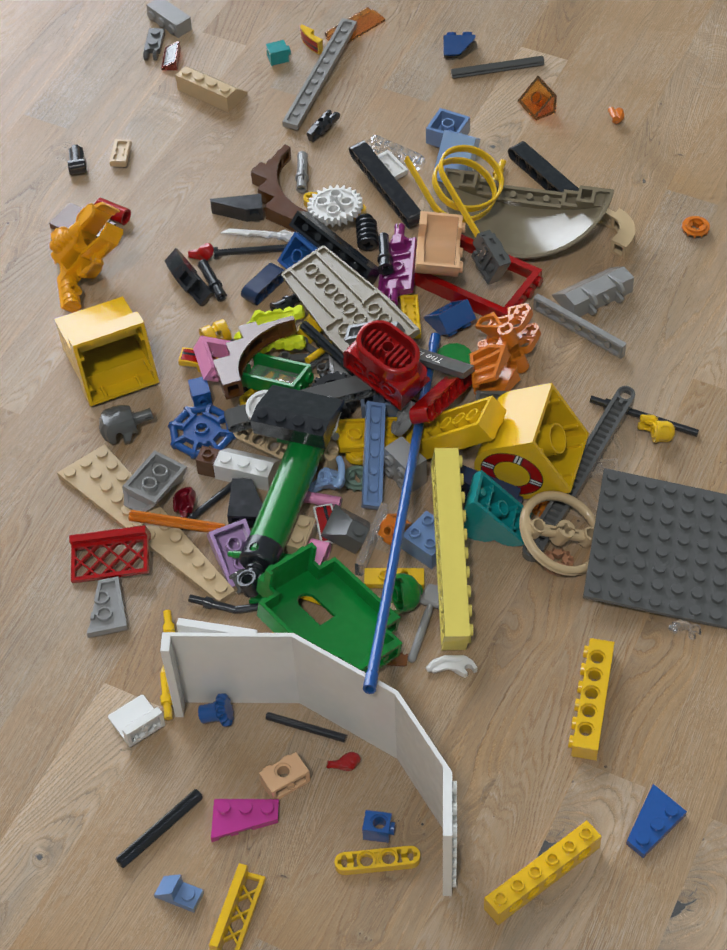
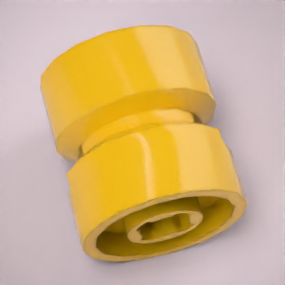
(219, 327)

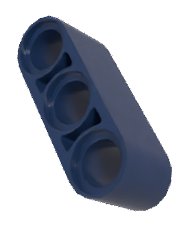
(263, 284)

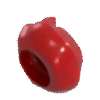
(203, 252)
(346, 762)

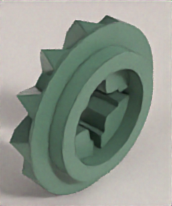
(350, 481)

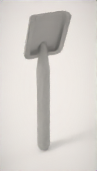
(429, 598)

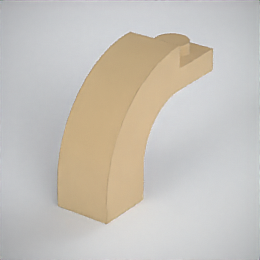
(624, 226)

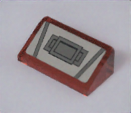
(171, 56)

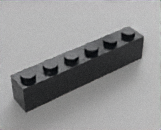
(321, 235)

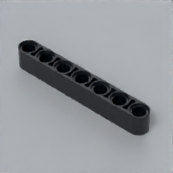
(539, 168)
(385, 183)

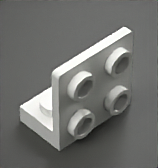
(137, 720)

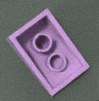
(227, 539)

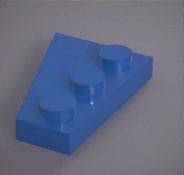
(654, 821)

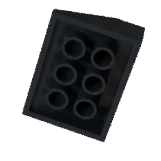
(296, 416)

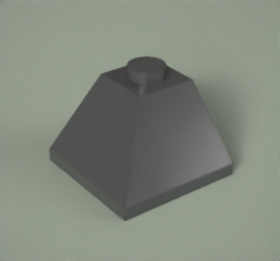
(346, 529)

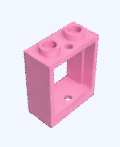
(204, 350)

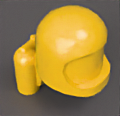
(660, 430)

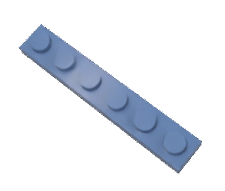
(373, 455)

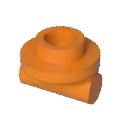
(616, 114)

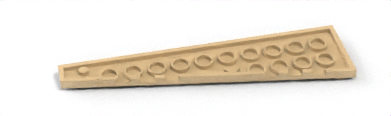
(101, 478)

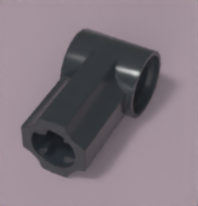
(76, 160)

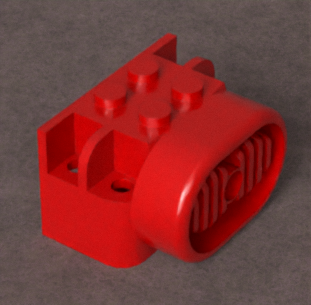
(387, 362)

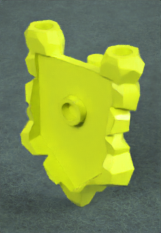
(288, 343)

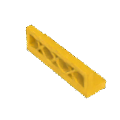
(231, 906)

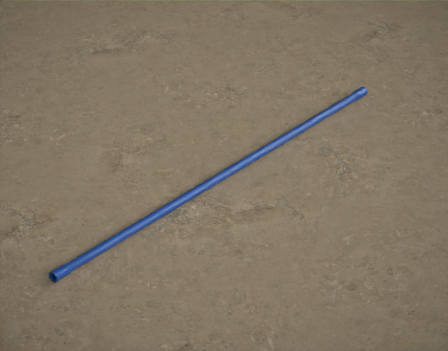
(371, 675)

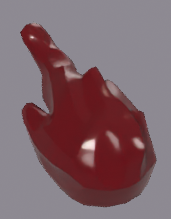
(184, 501)

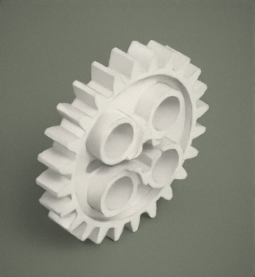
(335, 205)

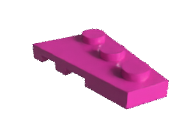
(242, 814)

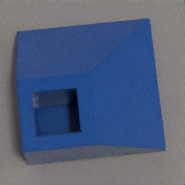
(456, 44)

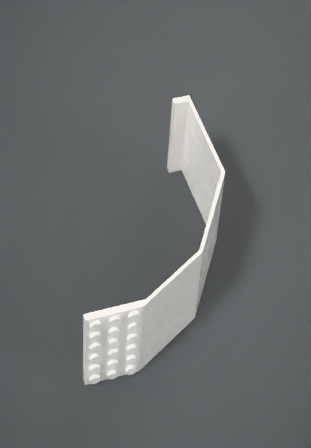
(296, 671)

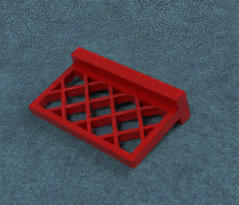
(110, 538)

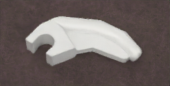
(455, 663)

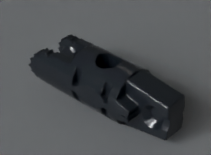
(322, 125)

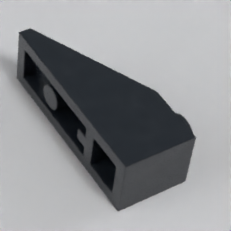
(242, 208)

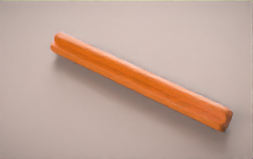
(173, 521)

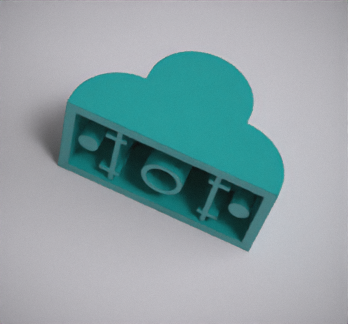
(492, 512)

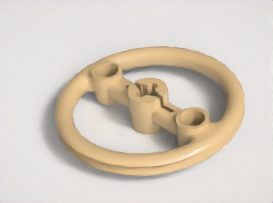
(558, 533)

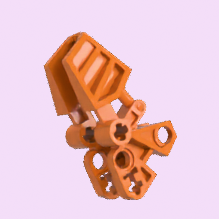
(501, 352)

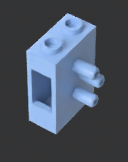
(452, 139)

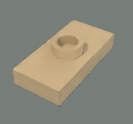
(120, 153)

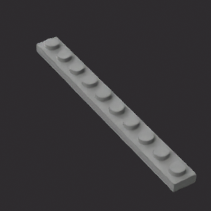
(319, 74)

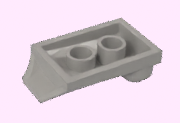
(152, 482)

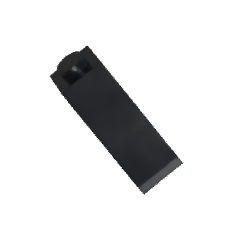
(243, 502)

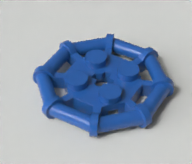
(193, 435)

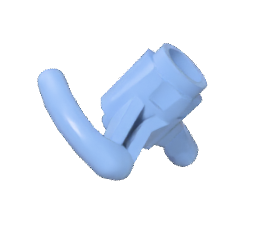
(329, 477)

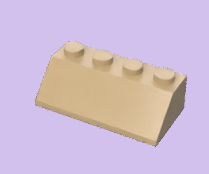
(209, 89)

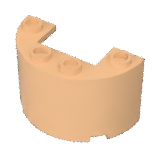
(439, 244)

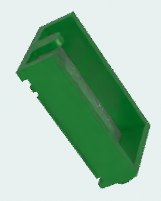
(277, 371)

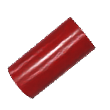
(121, 217)

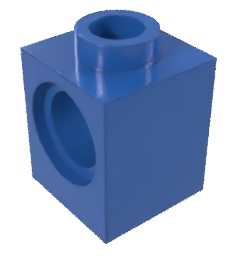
(199, 391)
(375, 818)

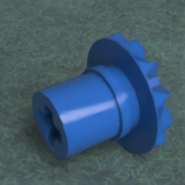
(218, 711)

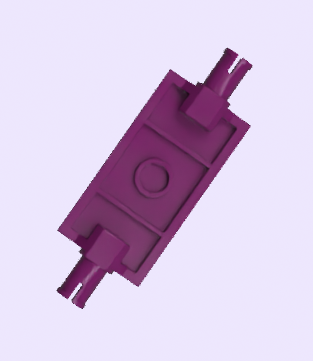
(404, 257)

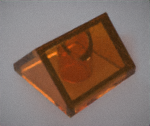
(539, 99)

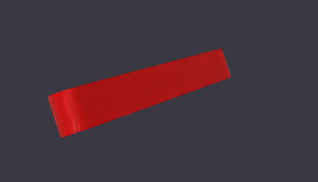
(438, 399)

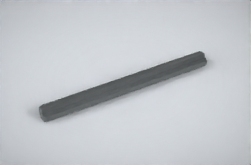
(497, 67)

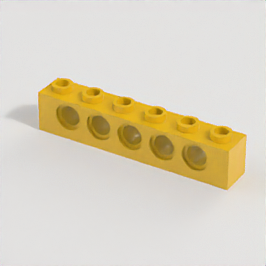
(581, 745)
(542, 872)

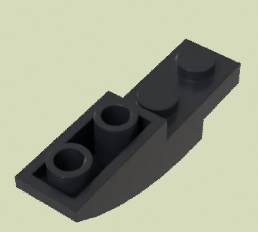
(188, 278)

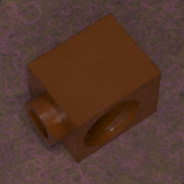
(205, 461)

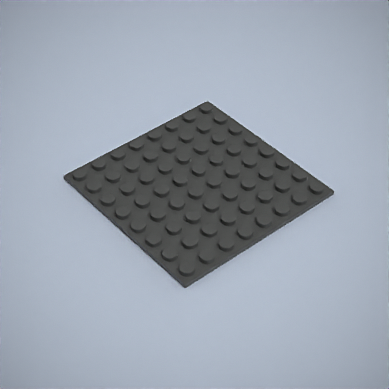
(660, 548)

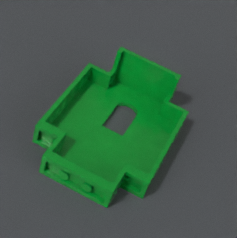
(337, 590)

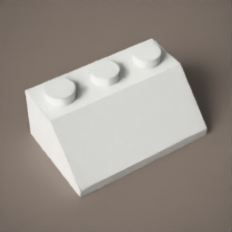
(240, 464)

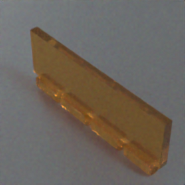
(366, 20)

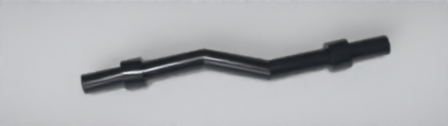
(209, 603)

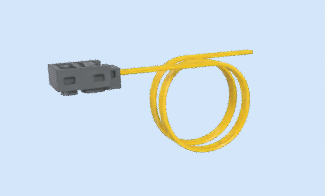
(489, 252)

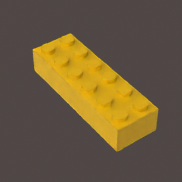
(462, 426)

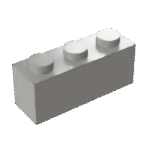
(169, 17)

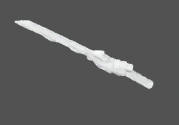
(283, 235)

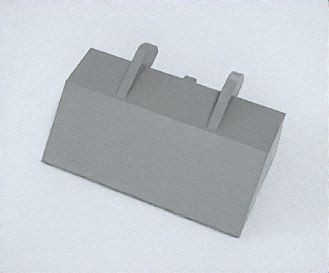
(596, 291)

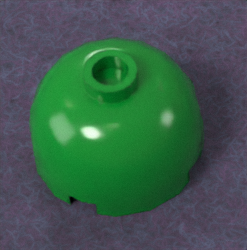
(406, 593)

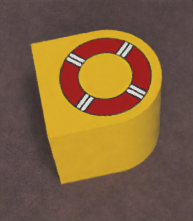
(536, 443)

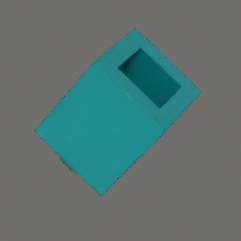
(278, 52)

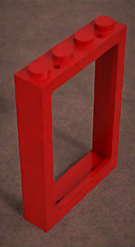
(481, 305)

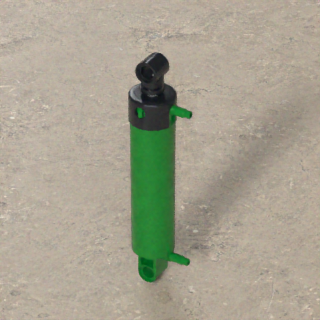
(277, 514)

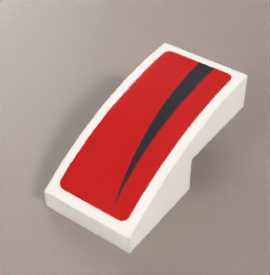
(322, 515)

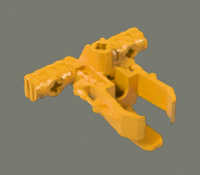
(81, 252)

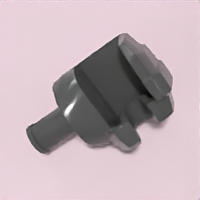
(121, 420)

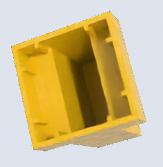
(108, 350)

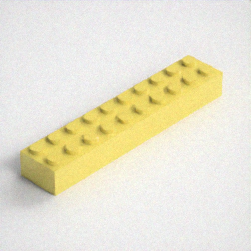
(451, 549)

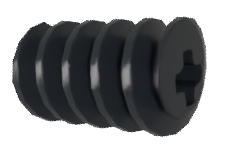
(366, 232)

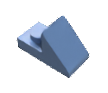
(179, 893)

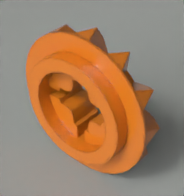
(698, 222)

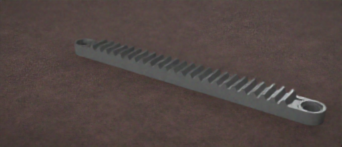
(594, 449)

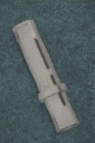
(301, 176)

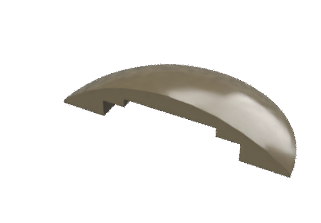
(531, 219)

